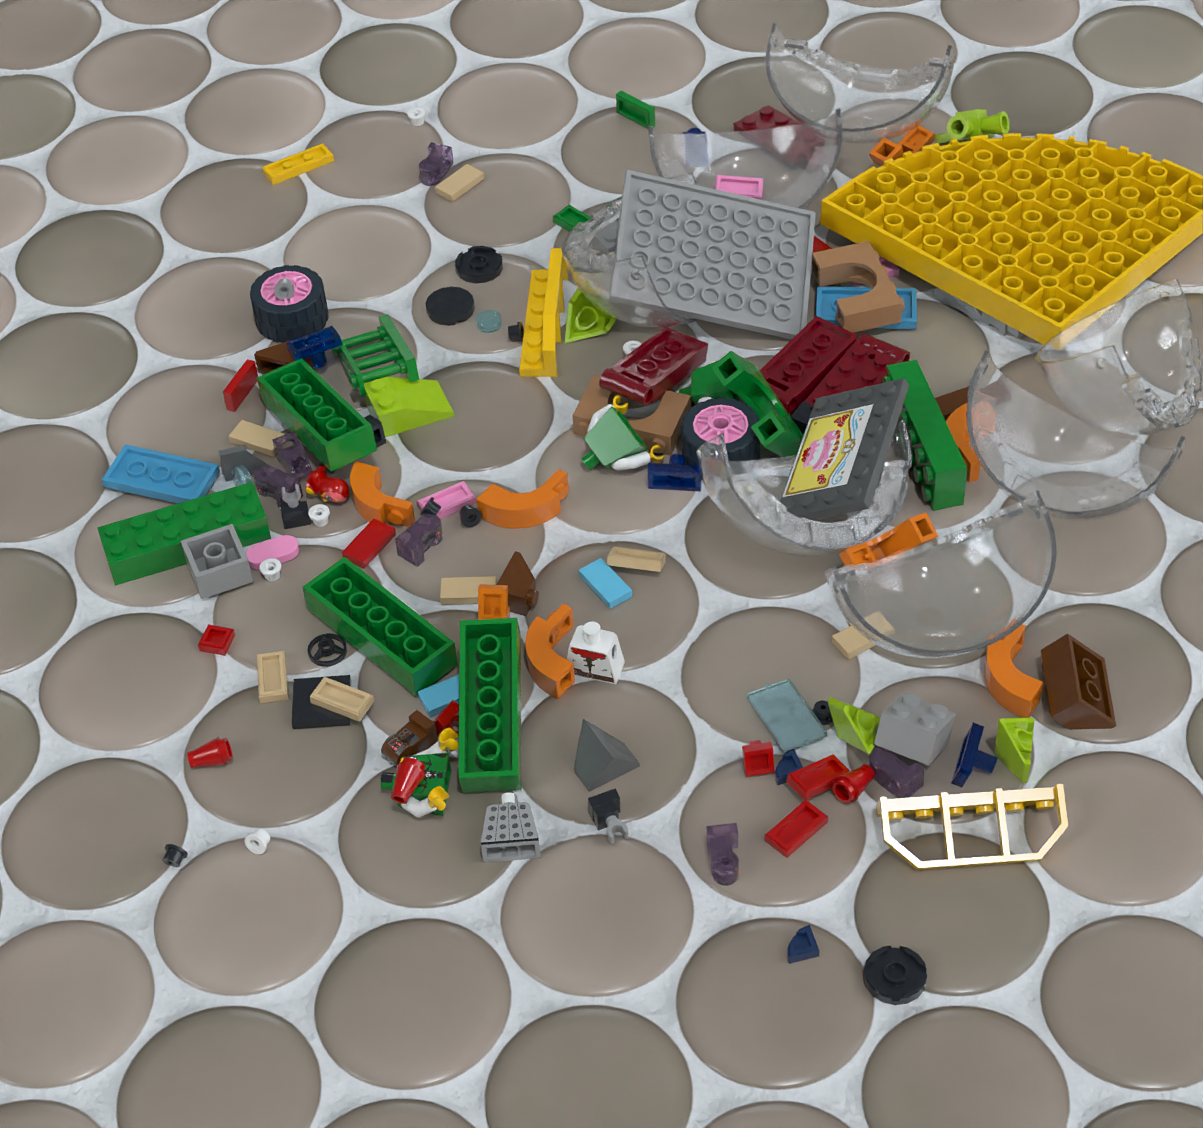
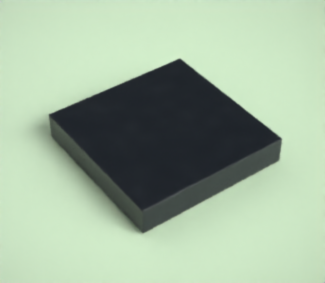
(310, 715)

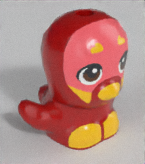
(328, 488)

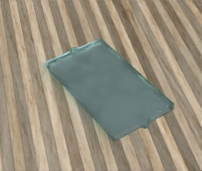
(786, 715)

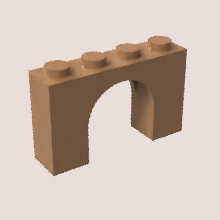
(859, 264)
(659, 429)

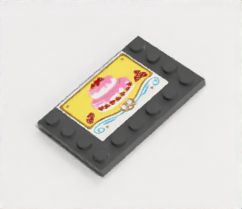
(844, 451)

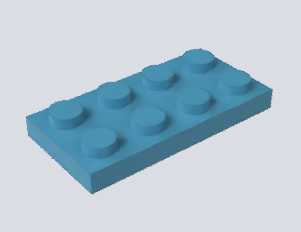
(827, 304)
(160, 475)

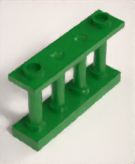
(389, 340)

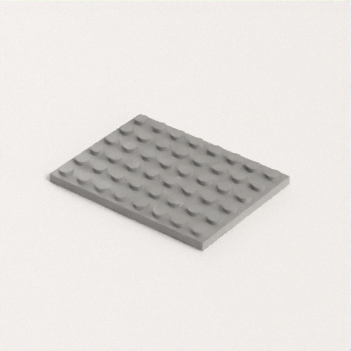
(719, 253)

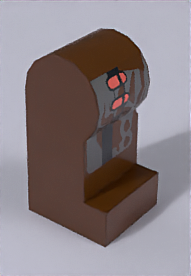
(411, 739)

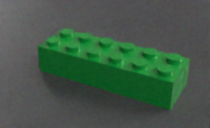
(317, 414)
(933, 449)
(153, 539)
(380, 626)
(490, 705)

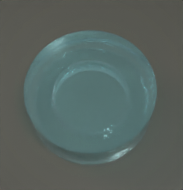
(488, 321)
(240, 475)

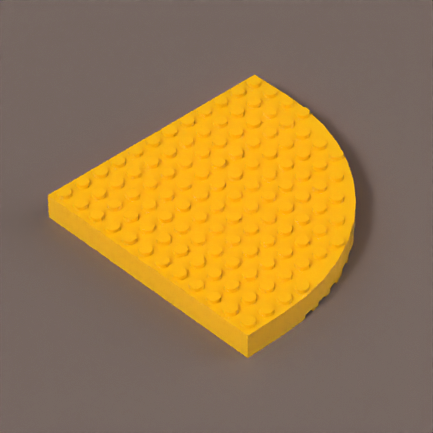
(1024, 223)

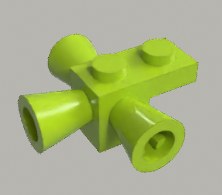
(974, 123)

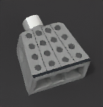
(509, 831)

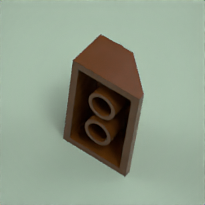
(1077, 685)

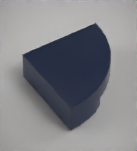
(787, 765)
(803, 946)

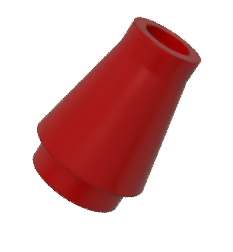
(211, 754)
(408, 777)
(852, 784)

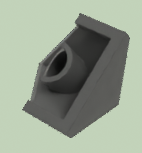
(239, 456)
(601, 757)

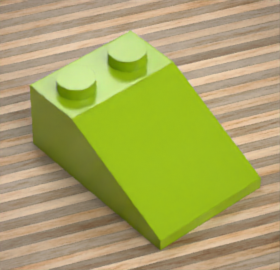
(406, 404)

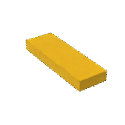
(297, 164)

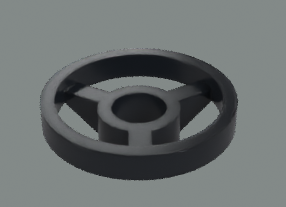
(326, 640)

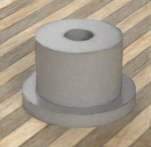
(284, 289)

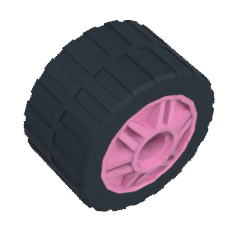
(293, 317)
(720, 417)

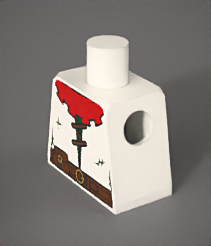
(596, 653)

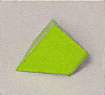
(585, 319)
(854, 724)
(1015, 745)

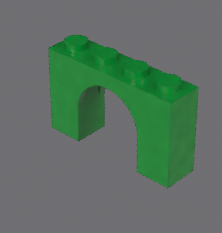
(775, 427)

